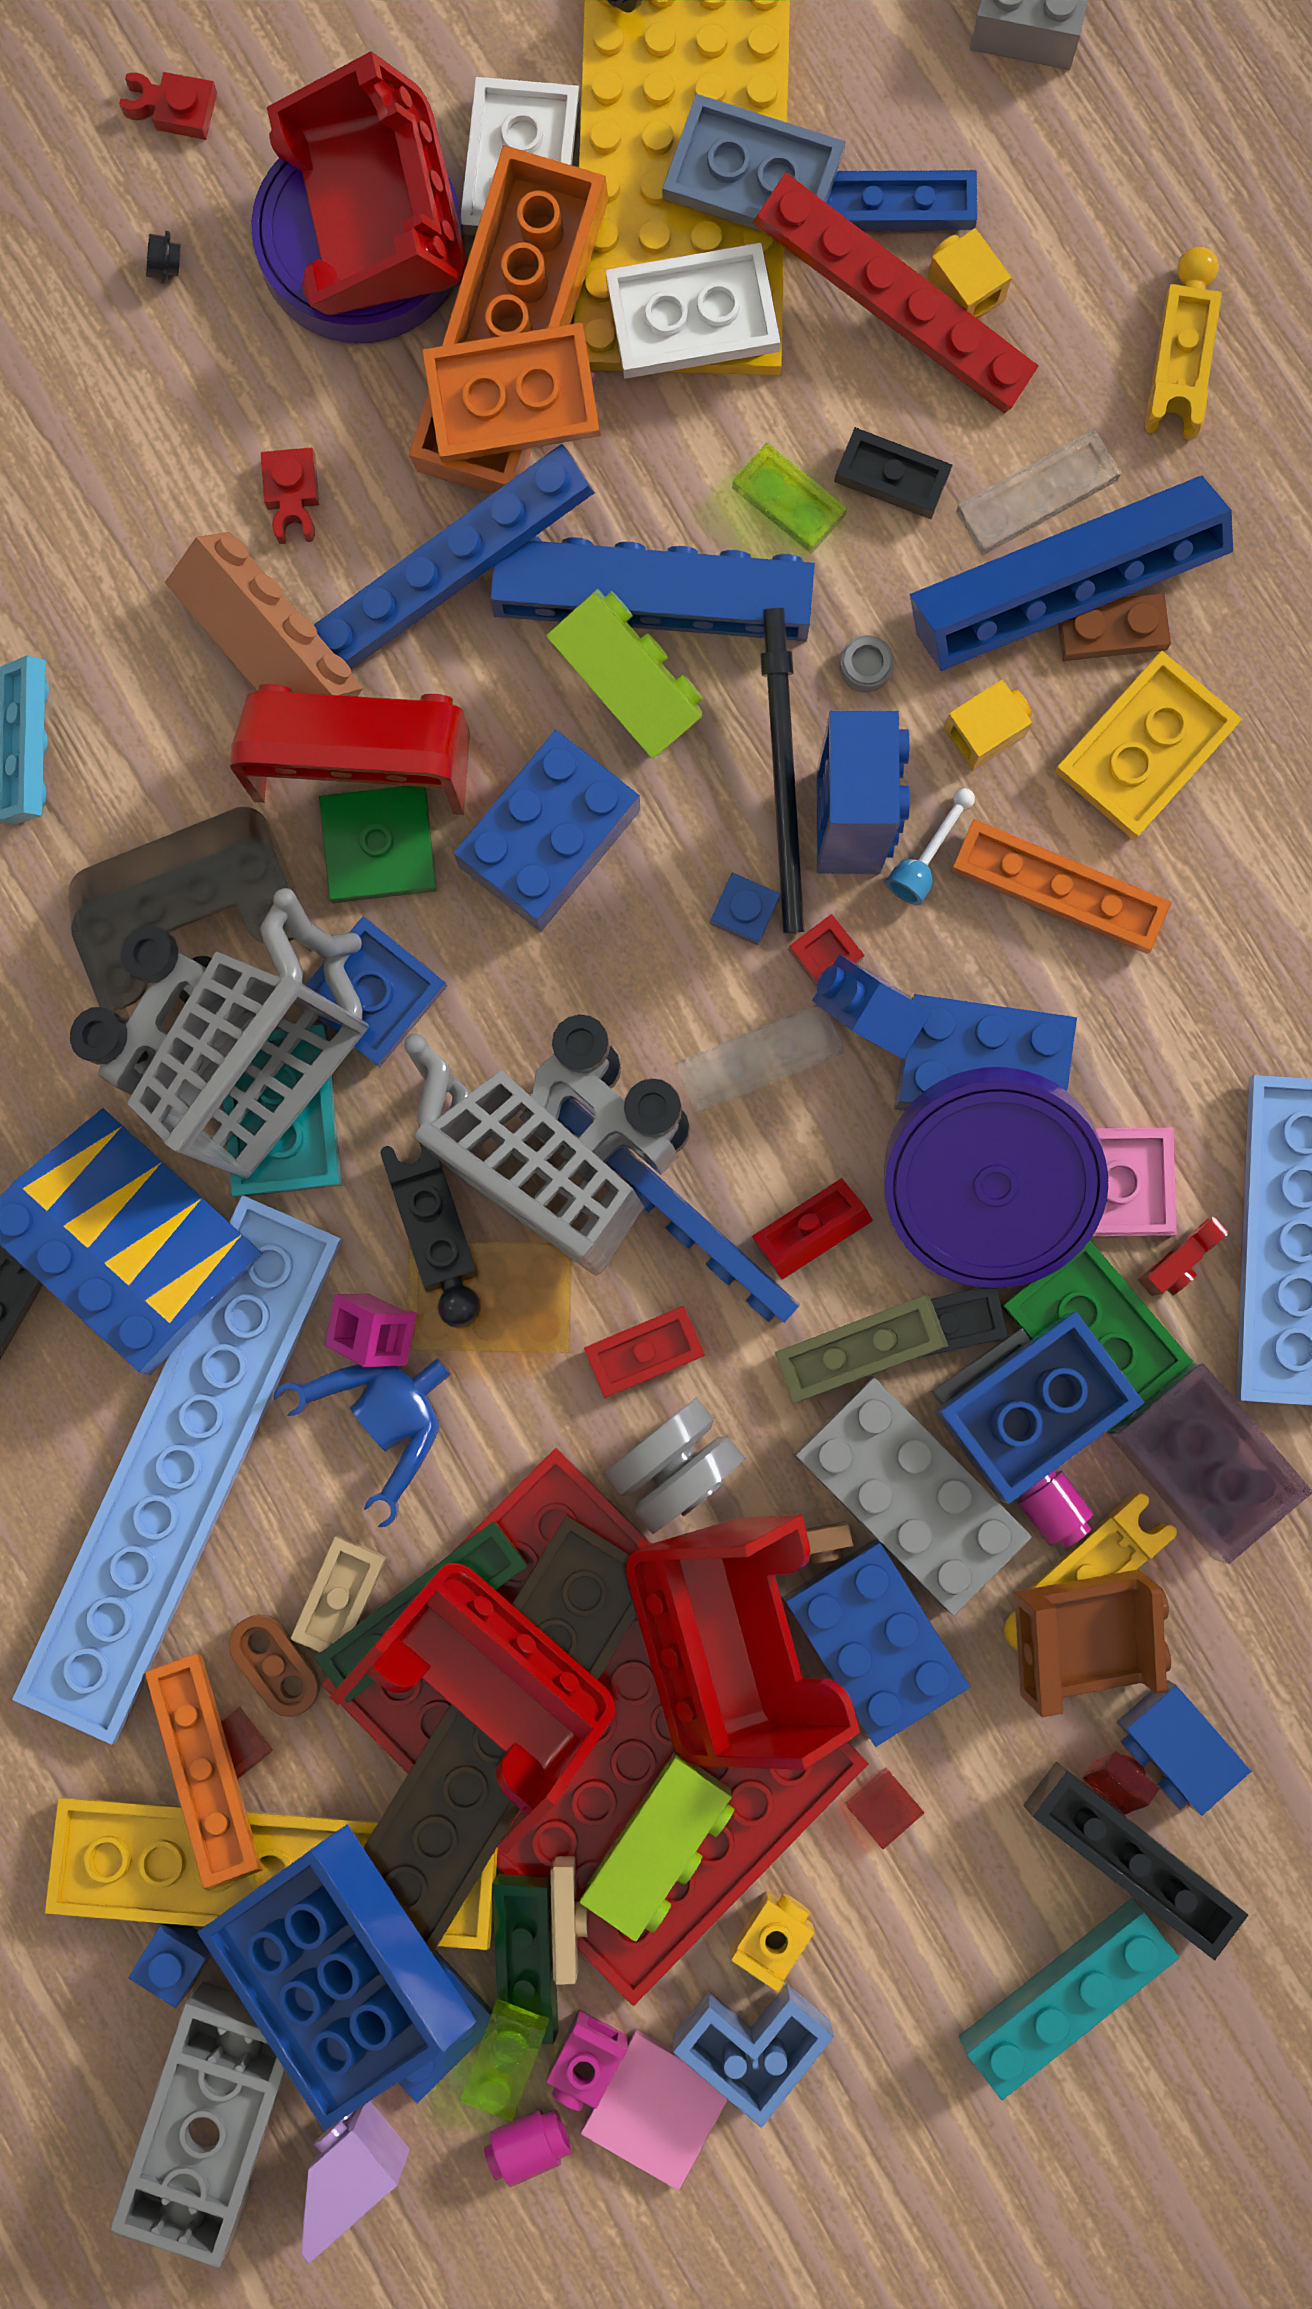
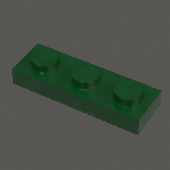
(525, 1946)

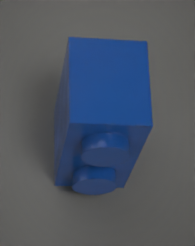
(870, 1006)
(1183, 1748)

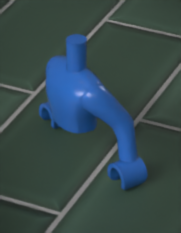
(391, 1412)

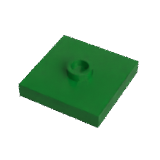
(377, 843)

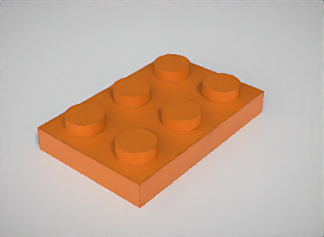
(511, 392)

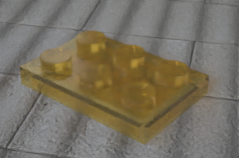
(521, 1297)

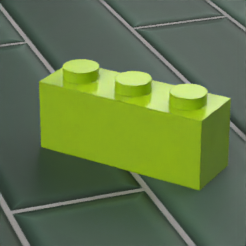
(627, 672)
(657, 1848)

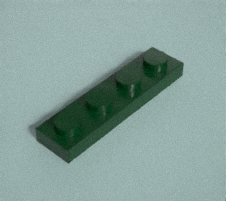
(486, 1553)

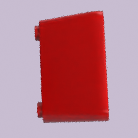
(371, 187)

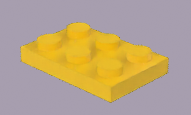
(1148, 745)

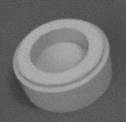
(866, 663)

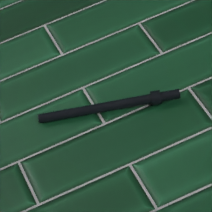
(777, 666)

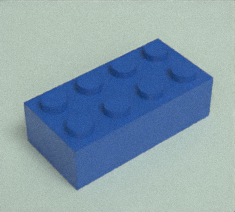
(860, 791)

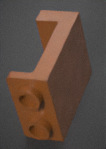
(1090, 1638)

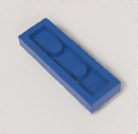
(907, 199)

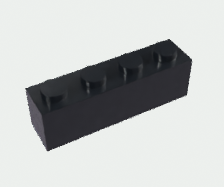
(1135, 1861)

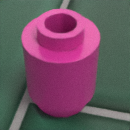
(1057, 1510)
(527, 2147)

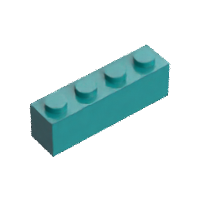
(1067, 1998)

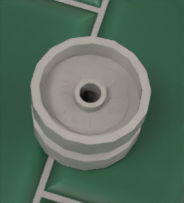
(675, 1466)

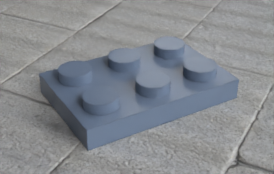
(737, 157)

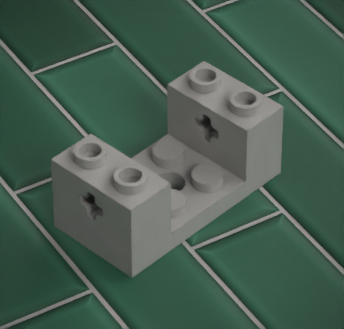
(190, 2193)

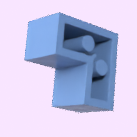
(755, 2063)

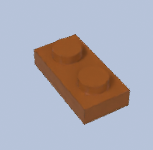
(1117, 629)

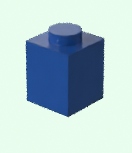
(171, 1963)

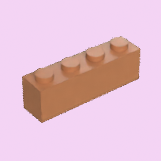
(255, 620)

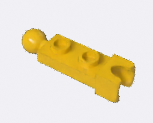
(1186, 344)
(1109, 1548)

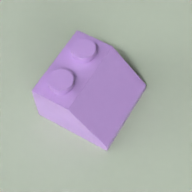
(349, 2175)

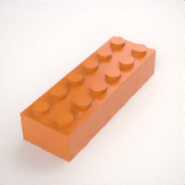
(518, 280)

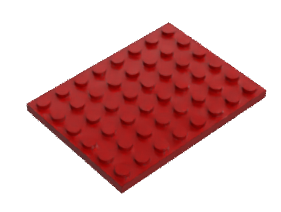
(768, 1804)

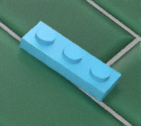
(22, 739)

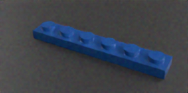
(455, 557)
(689, 1225)

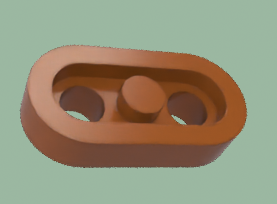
(270, 1668)

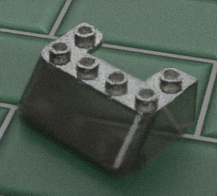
(171, 885)

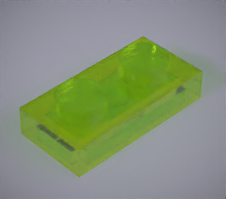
(789, 497)
(504, 2060)

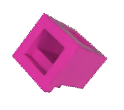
(370, 1330)
(588, 2042)

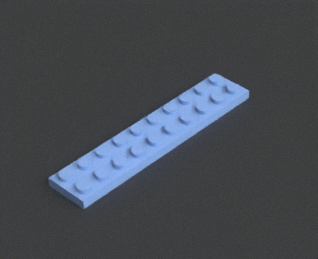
(175, 1481)

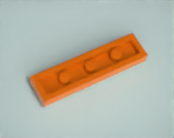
(1061, 886)
(203, 1772)

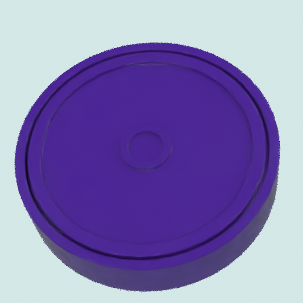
(288, 242)
(995, 1177)

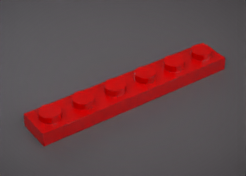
(895, 293)

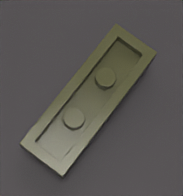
(861, 1348)

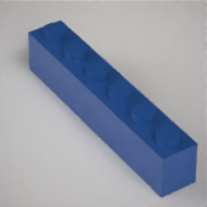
(1072, 572)
(659, 588)

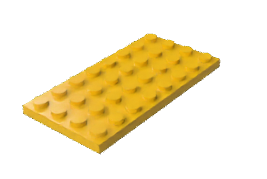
(634, 107)

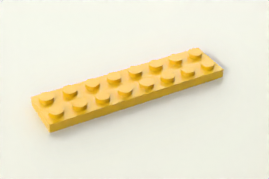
(141, 1866)

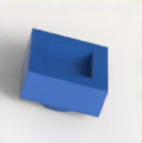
(745, 908)

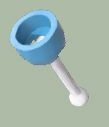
(913, 878)

